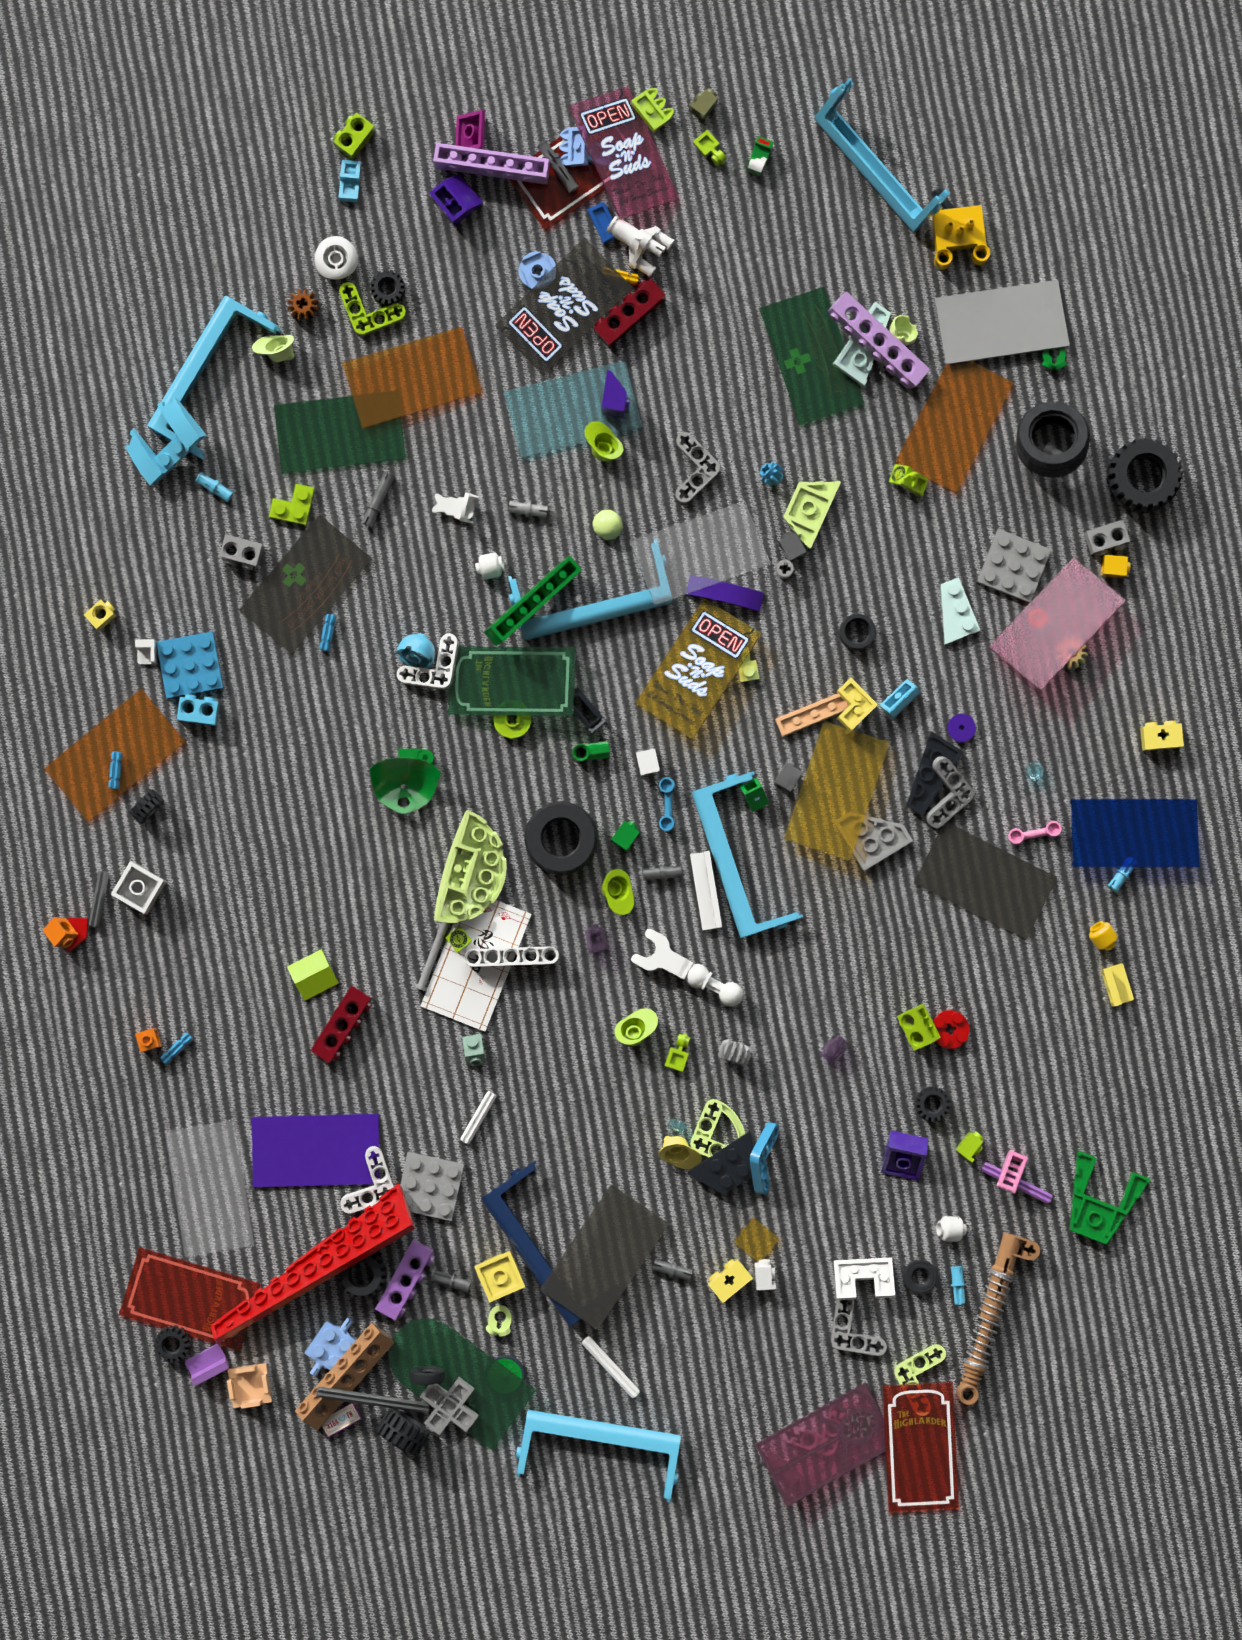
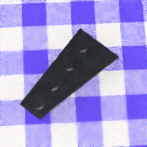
(927, 781)

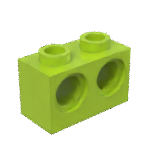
(358, 138)
(919, 1026)

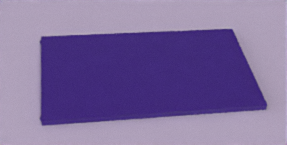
(313, 1149)

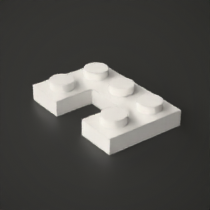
(864, 1269)

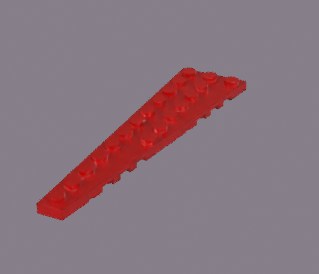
(342, 1249)

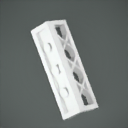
(706, 890)

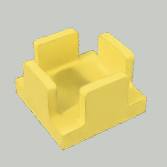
(499, 1276)

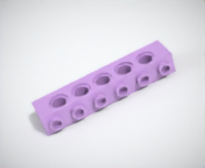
(491, 163)
(861, 316)

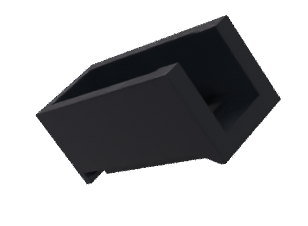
(599, 722)

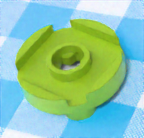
(512, 730)

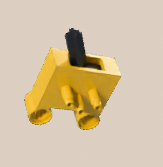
(958, 230)

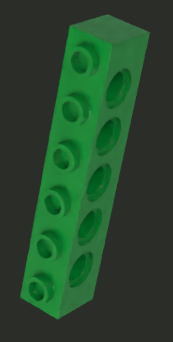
(532, 601)

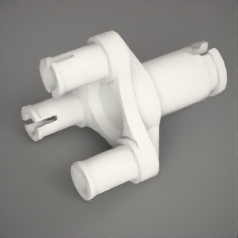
(639, 241)

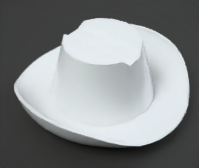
(336, 258)

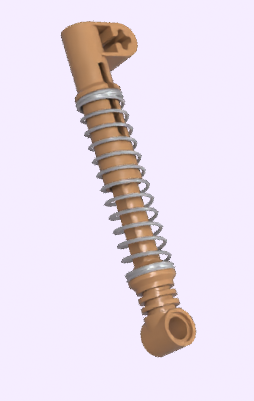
(992, 1307)

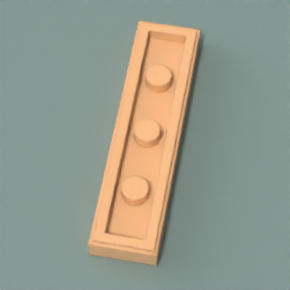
(811, 714)

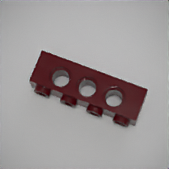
(646, 288)
(321, 1045)

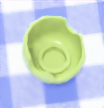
(904, 330)
(607, 524)

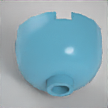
(416, 650)

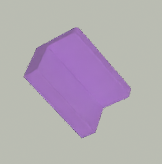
(207, 1364)

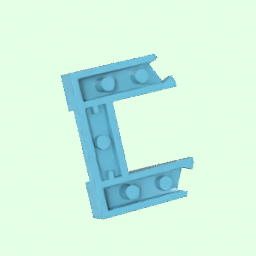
(188, 433)

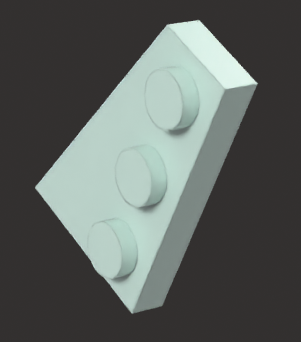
(957, 612)

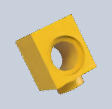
(1115, 566)

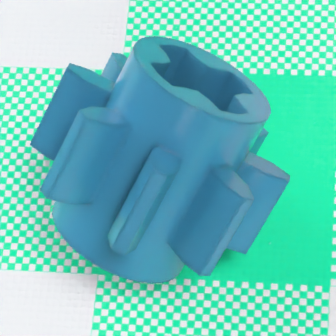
(771, 474)

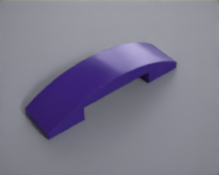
(732, 594)

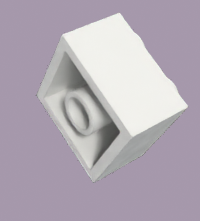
(138, 887)

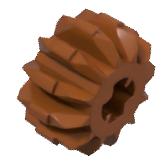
(299, 299)

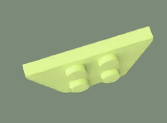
(809, 508)

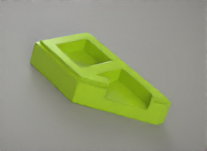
(914, 483)

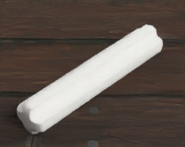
(478, 1117)

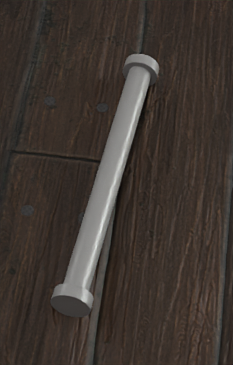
(432, 956)

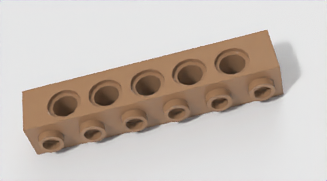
(345, 1374)

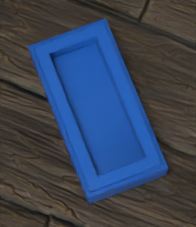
(601, 219)

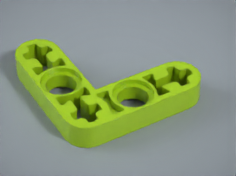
(362, 317)

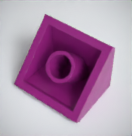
(471, 130)

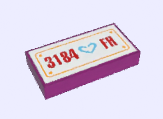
(341, 1419)

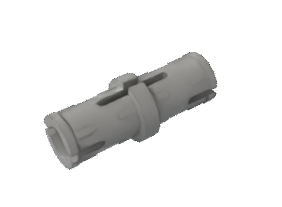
(528, 509)

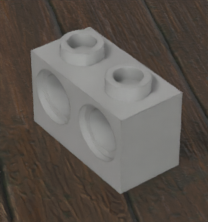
(1105, 533)
(243, 547)

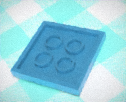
(189, 665)

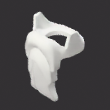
(459, 508)

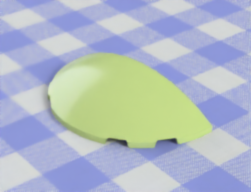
(472, 872)

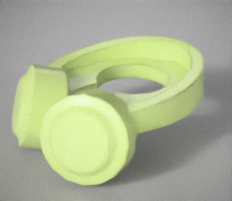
(492, 1323)

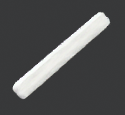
(611, 1367)

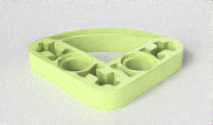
(706, 1135)

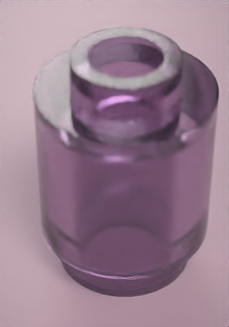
(834, 1048)

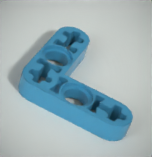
(759, 1155)

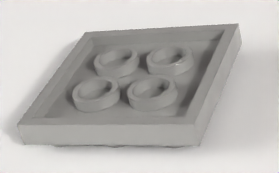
(1013, 565)
(431, 1185)

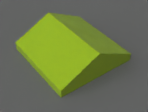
(312, 975)

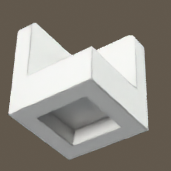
(146, 651)
(647, 762)

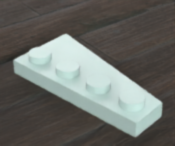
(854, 359)

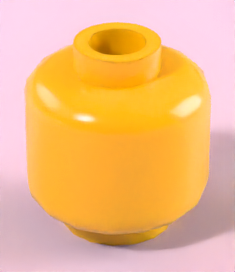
(1103, 936)

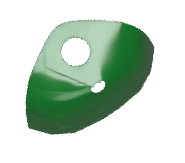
(417, 774)

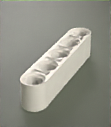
(502, 953)

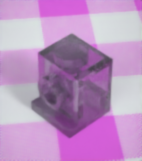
(596, 946)

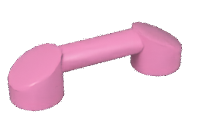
(1052, 830)

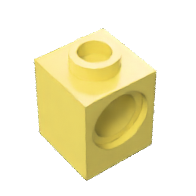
(91, 614)

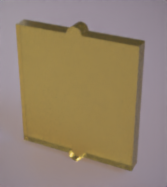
(756, 1240)

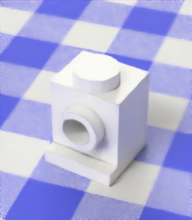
(764, 1275)

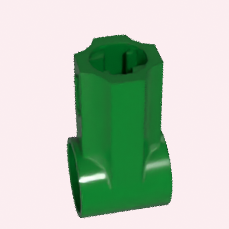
(593, 751)

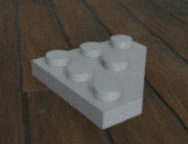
(878, 841)

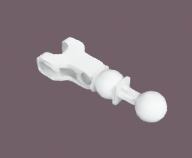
(695, 974)

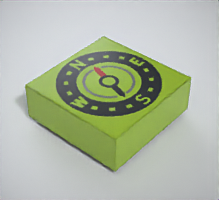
(898, 472)
(458, 939)

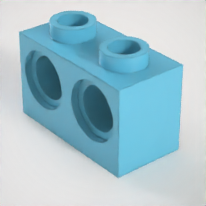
(197, 715)

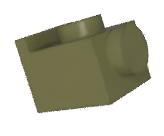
(703, 104)

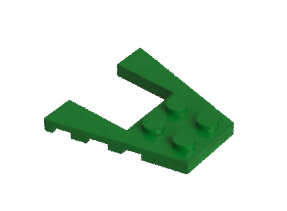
(1094, 1217)

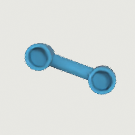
(667, 822)

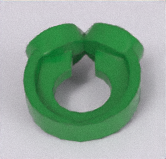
(1060, 359)

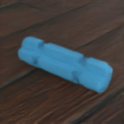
(327, 633)
(115, 770)
(176, 1048)

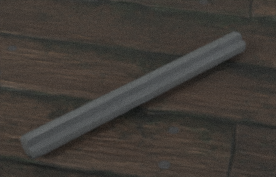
(374, 1400)

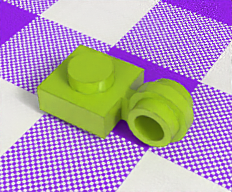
(707, 144)
(676, 1057)

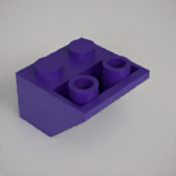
(455, 199)

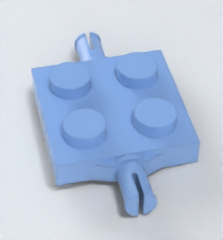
(329, 1345)

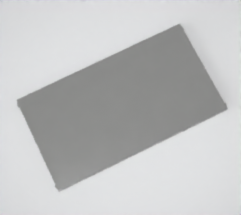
(1001, 322)

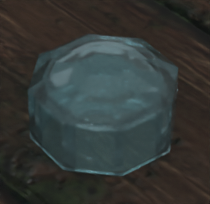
(1034, 770)
(677, 1126)

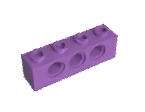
(386, 1304)

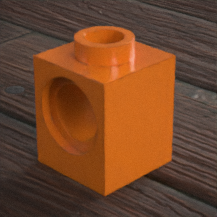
(60, 932)
(148, 1039)

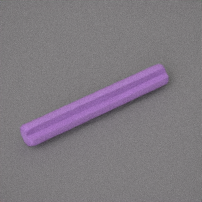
(1022, 1186)

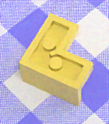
(860, 705)

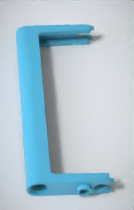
(871, 166)
(200, 357)
(585, 614)
(724, 860)
(603, 1433)

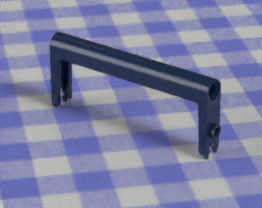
(519, 1238)

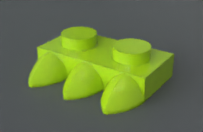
(651, 110)

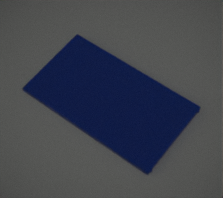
(1135, 833)

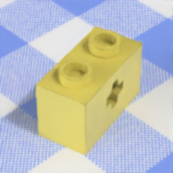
(1150, 737)
(740, 1278)

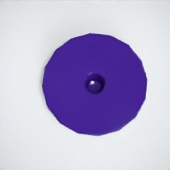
(961, 727)

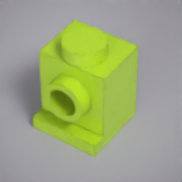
(970, 1145)

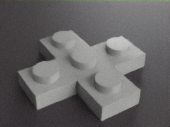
(449, 1406)

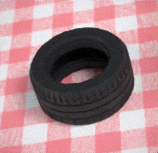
(1052, 414)

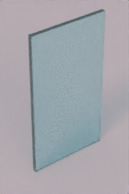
(559, 409)

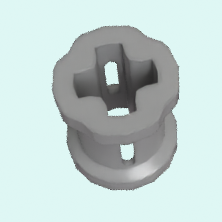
(789, 566)

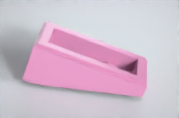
(1018, 1158)

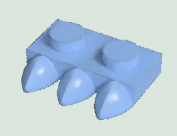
(575, 146)

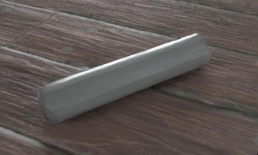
(99, 897)

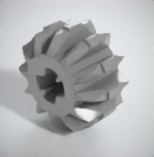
(734, 1052)

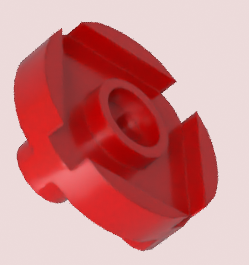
(960, 1033)

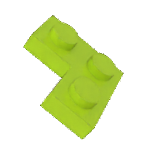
(294, 511)

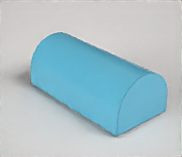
(900, 698)

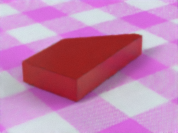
(81, 927)

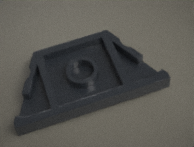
(727, 1166)

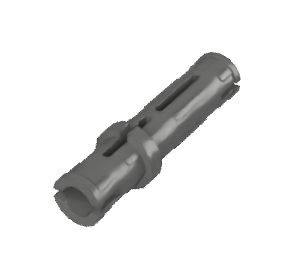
(557, 166)
(378, 499)

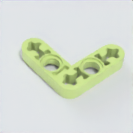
(913, 1371)

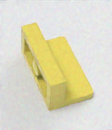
(1117, 984)

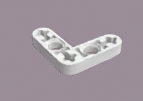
(440, 670)
(379, 1184)

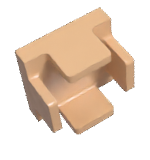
(249, 1385)

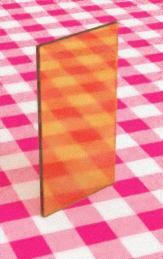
(412, 377)
(954, 423)
(134, 730)

